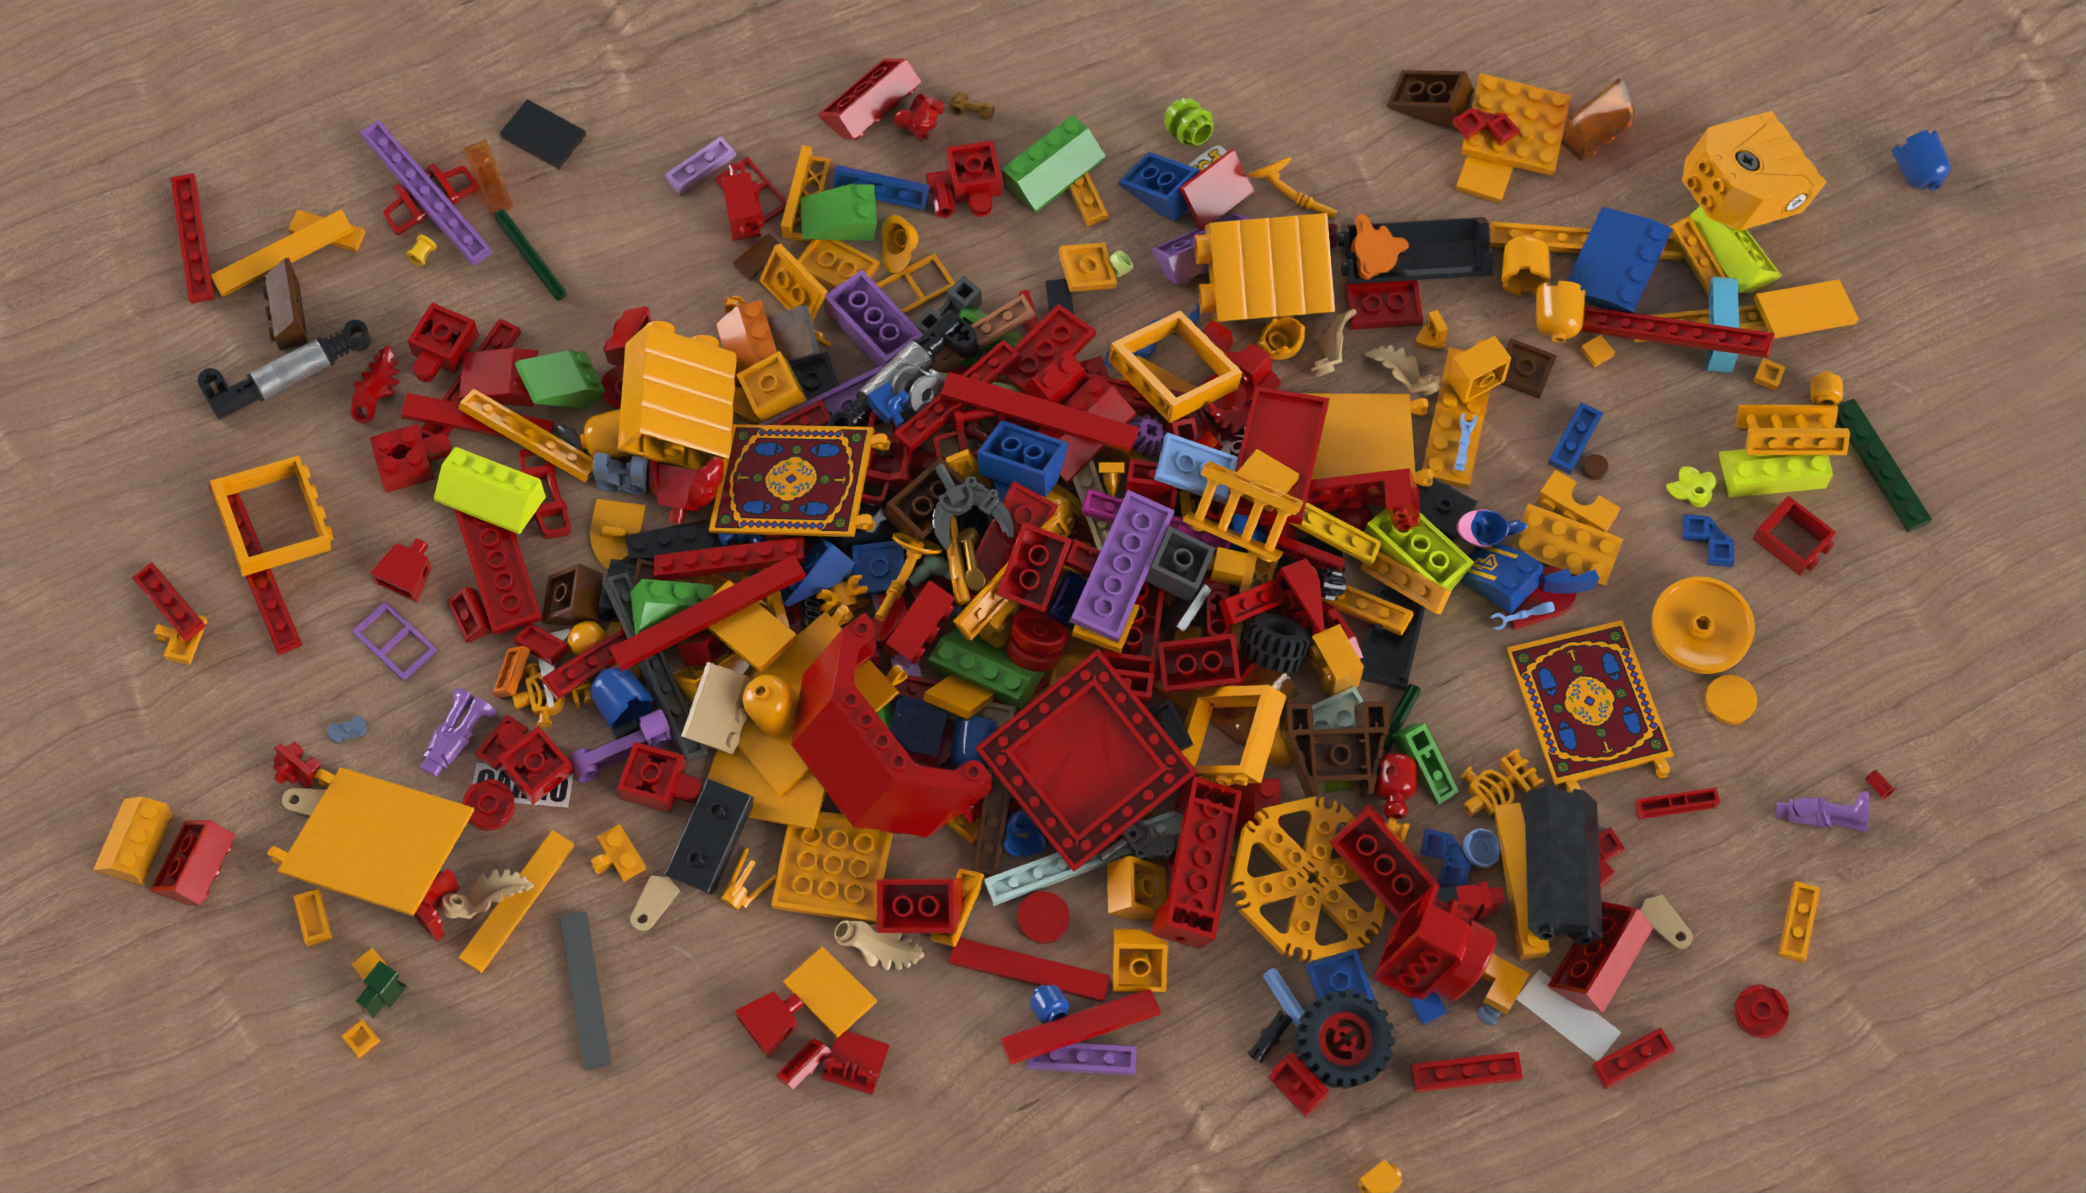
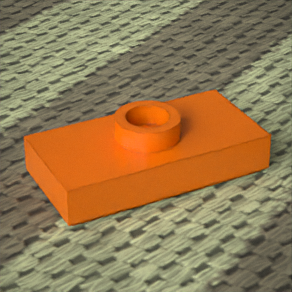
(511, 672)

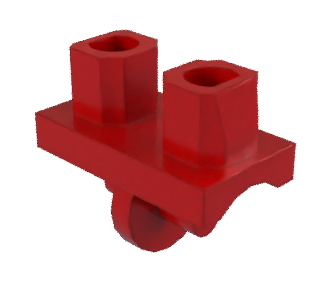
(293, 769)

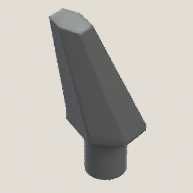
(570, 436)

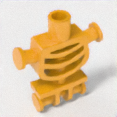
(529, 697)
(1485, 789)

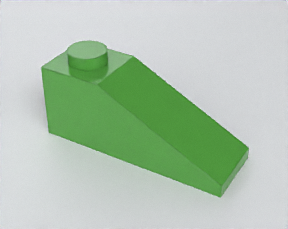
(1431, 769)

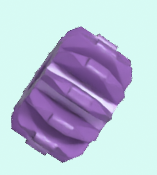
(1149, 437)

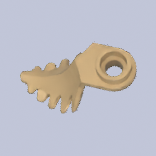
(1332, 344)
(1405, 369)
(484, 893)
(878, 946)

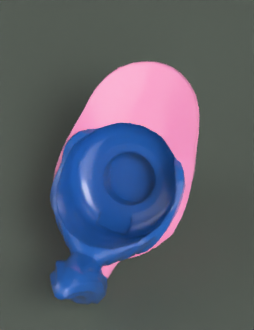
(1486, 527)

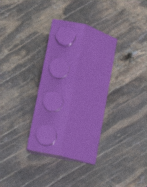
(1178, 255)
(870, 318)

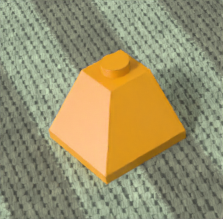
(1139, 961)

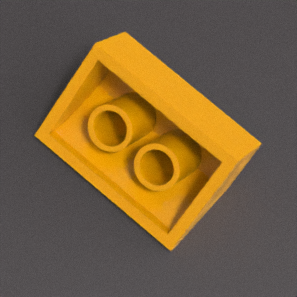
(134, 839)

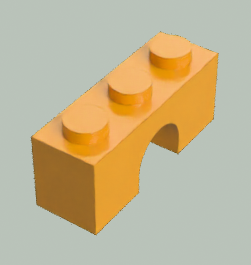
(1557, 498)

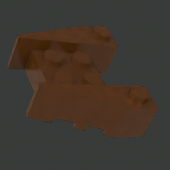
(1335, 753)

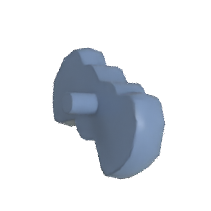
(347, 729)
(1488, 1014)

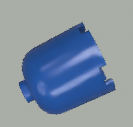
(1923, 160)
(620, 696)
(966, 737)

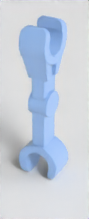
(1466, 429)
(1543, 608)

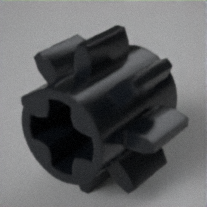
(1331, 584)

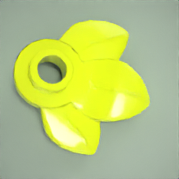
(1693, 486)

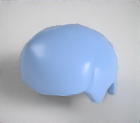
(1481, 848)

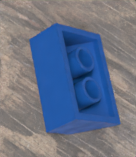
(1022, 457)

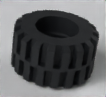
(1275, 642)

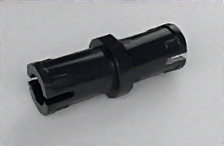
(1270, 1036)

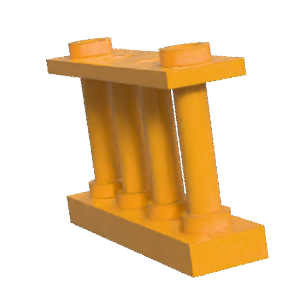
(1792, 430)
(1261, 495)

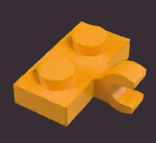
(177, 648)
(619, 854)

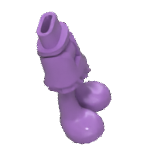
(447, 739)
(1821, 813)

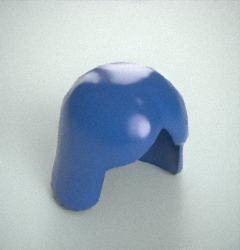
(1019, 823)

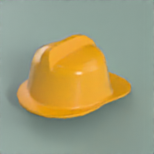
(898, 242)

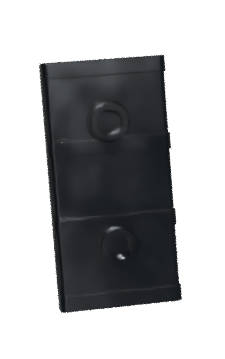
(1444, 506)
(1388, 655)
(710, 836)

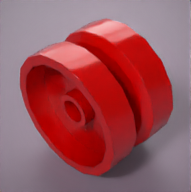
(1035, 641)

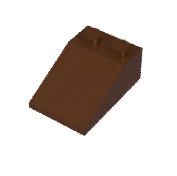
(1431, 95)

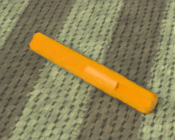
(957, 566)

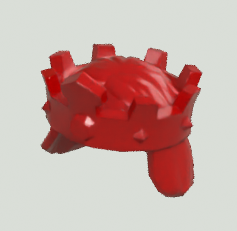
(920, 117)

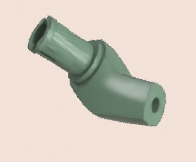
(932, 565)

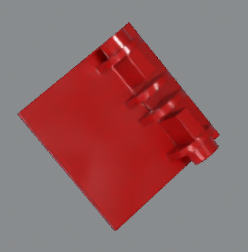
(855, 1062)

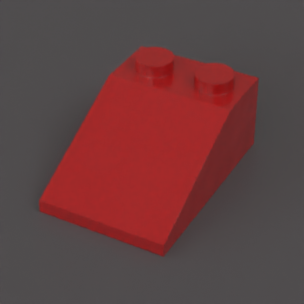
(496, 375)
(1302, 596)

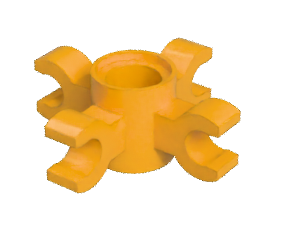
(844, 594)

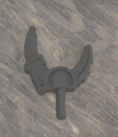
(961, 499)
(1142, 844)

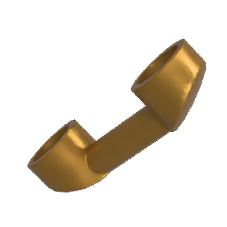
(974, 578)

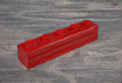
(1677, 803)

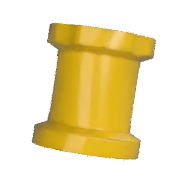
(421, 250)

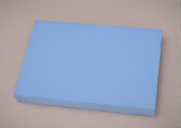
(1183, 462)

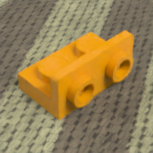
(999, 627)

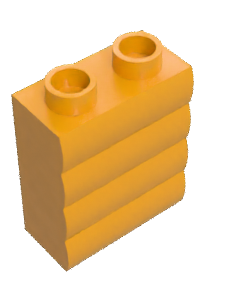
(1266, 268)
(676, 397)

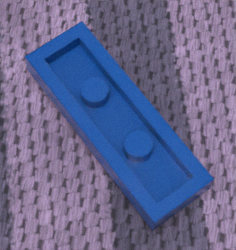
(1575, 438)

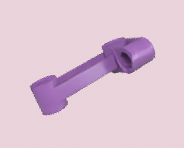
(653, 733)

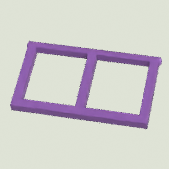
(381, 653)

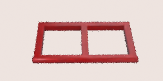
(766, 183)

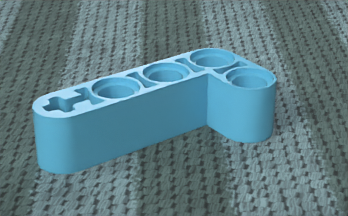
(1722, 312)

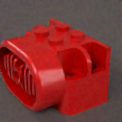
(1435, 950)

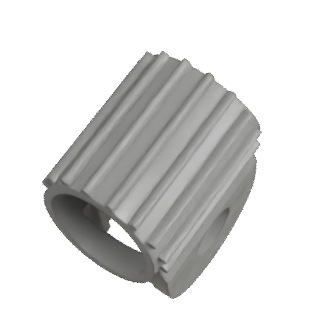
(925, 387)

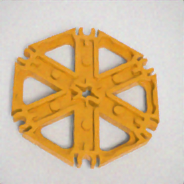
(1293, 882)

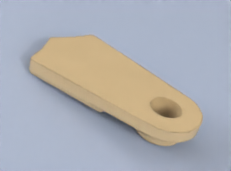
(307, 800)
(653, 901)
(1666, 921)

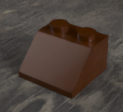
(572, 596)

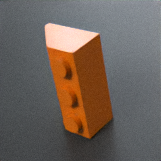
(747, 334)

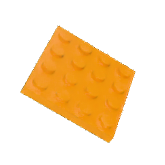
(1535, 112)
(832, 869)

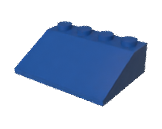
(1619, 259)

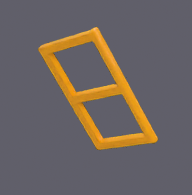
(905, 273)

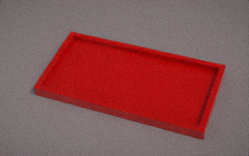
(1288, 430)

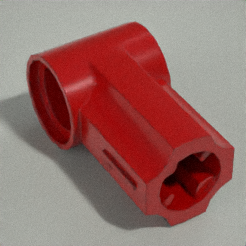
(941, 192)

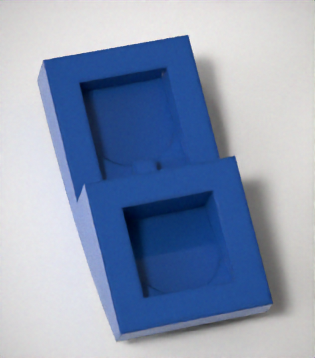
(1564, 583)

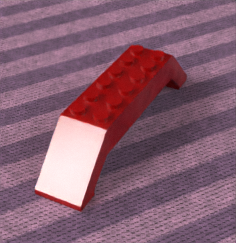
(1139, 652)

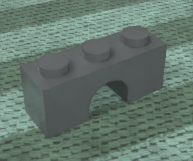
(959, 297)

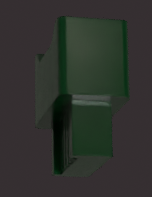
(380, 990)

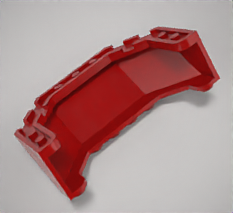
(861, 758)

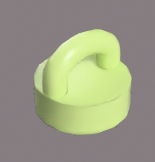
(1121, 262)

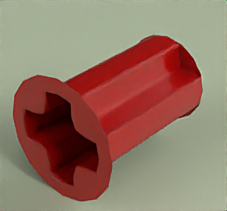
(1880, 784)

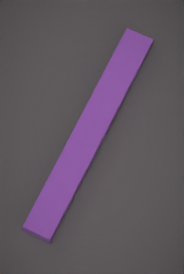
(426, 193)

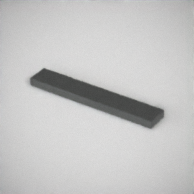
(585, 991)

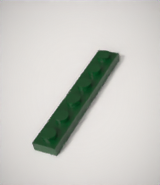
(1882, 466)

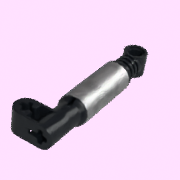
(917, 353)
(282, 374)

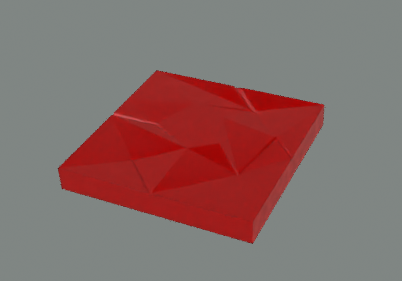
(1086, 760)

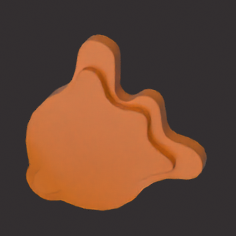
(1375, 249)

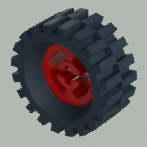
(1361, 1064)

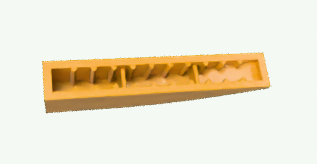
(1512, 839)

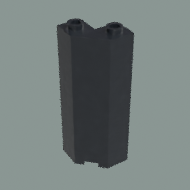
(1434, 252)
(1563, 865)

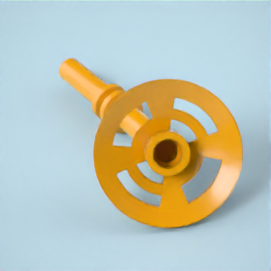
(1271, 173)
(915, 549)

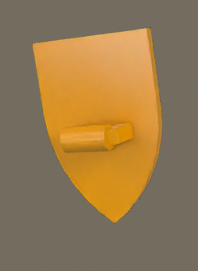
(610, 525)

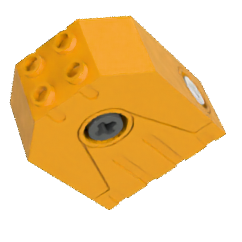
(1750, 173)

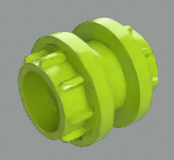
(1188, 122)

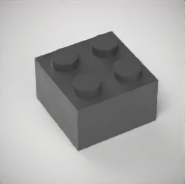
(1179, 564)

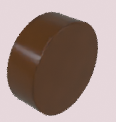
(1595, 467)

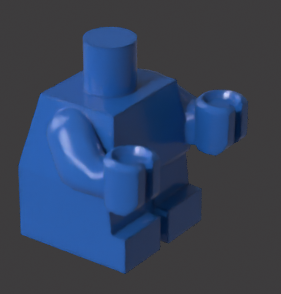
(887, 405)

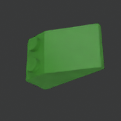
(840, 214)
(561, 379)

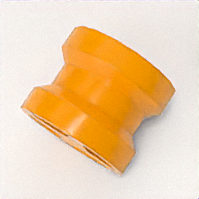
(1400, 828)

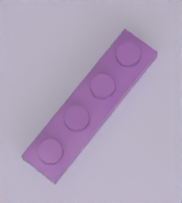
(1088, 1059)

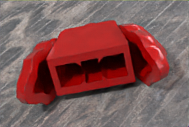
(683, 487)

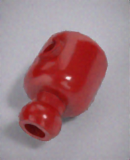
(1396, 783)

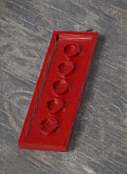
(499, 574)

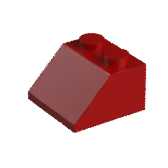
(624, 329)
(1058, 380)
(1254, 798)

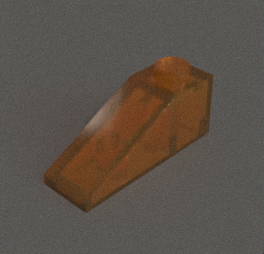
(487, 176)

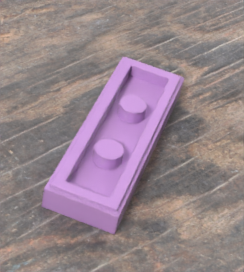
(700, 165)

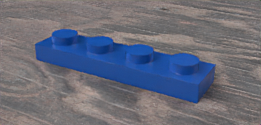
(886, 188)

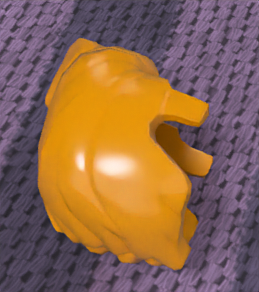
(1282, 338)

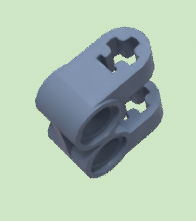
(614, 475)

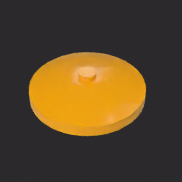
(1702, 625)

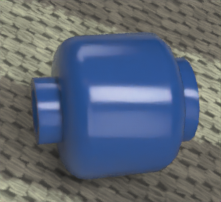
(1049, 1003)

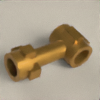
(960, 103)

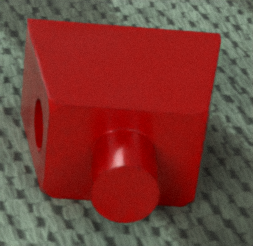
(404, 570)
(770, 1020)

